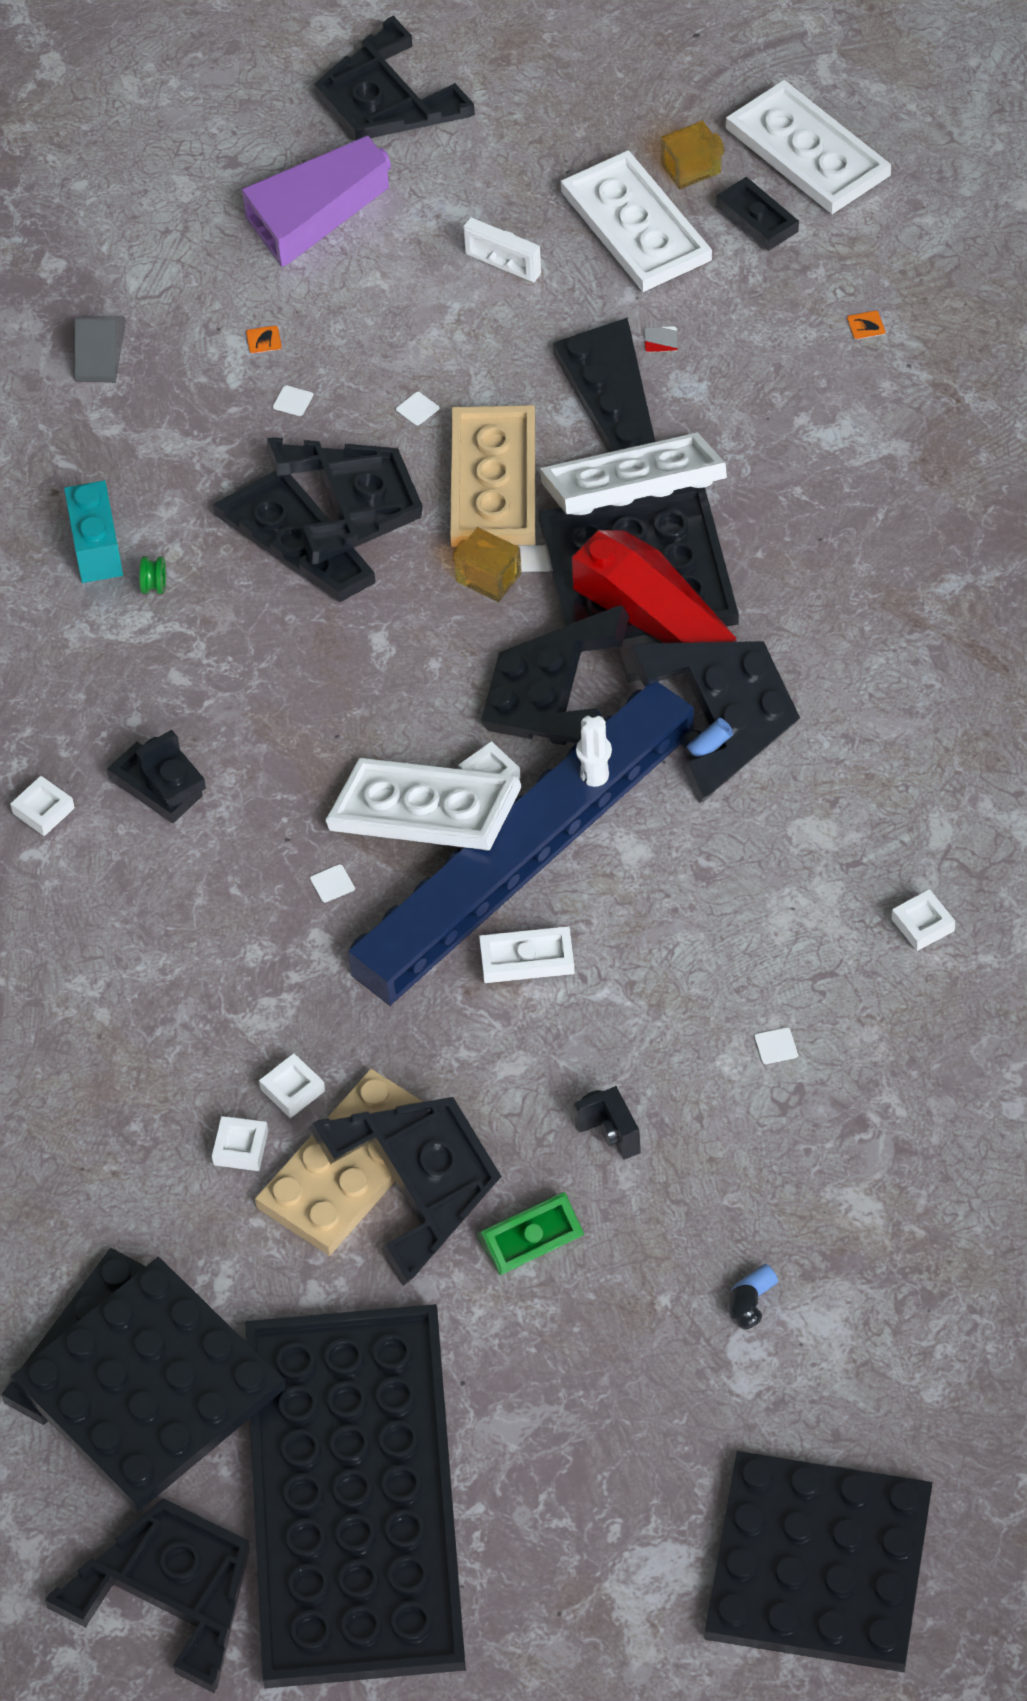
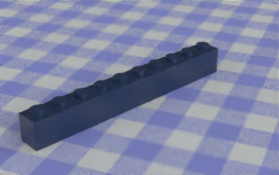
(535, 831)

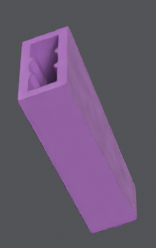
(315, 197)

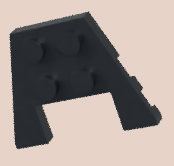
(375, 100)
(365, 487)
(537, 677)
(732, 684)
(432, 1161)
(176, 1566)

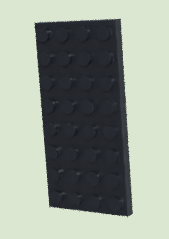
(355, 1500)

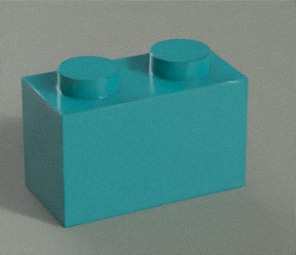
(93, 531)

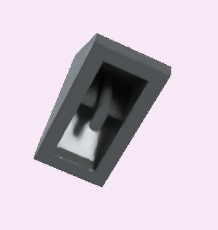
(98, 347)

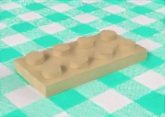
(493, 473)
(327, 1199)

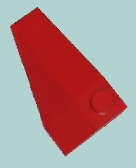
(628, 572)

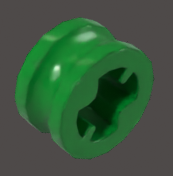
(153, 575)

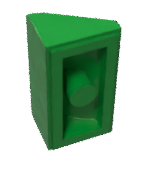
(530, 1233)

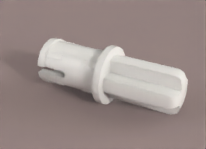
(594, 751)

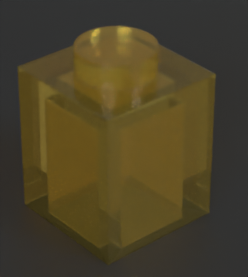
(691, 154)
(487, 564)

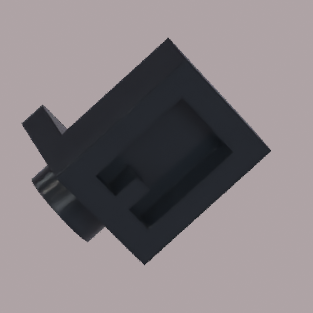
(168, 770)
(614, 1118)

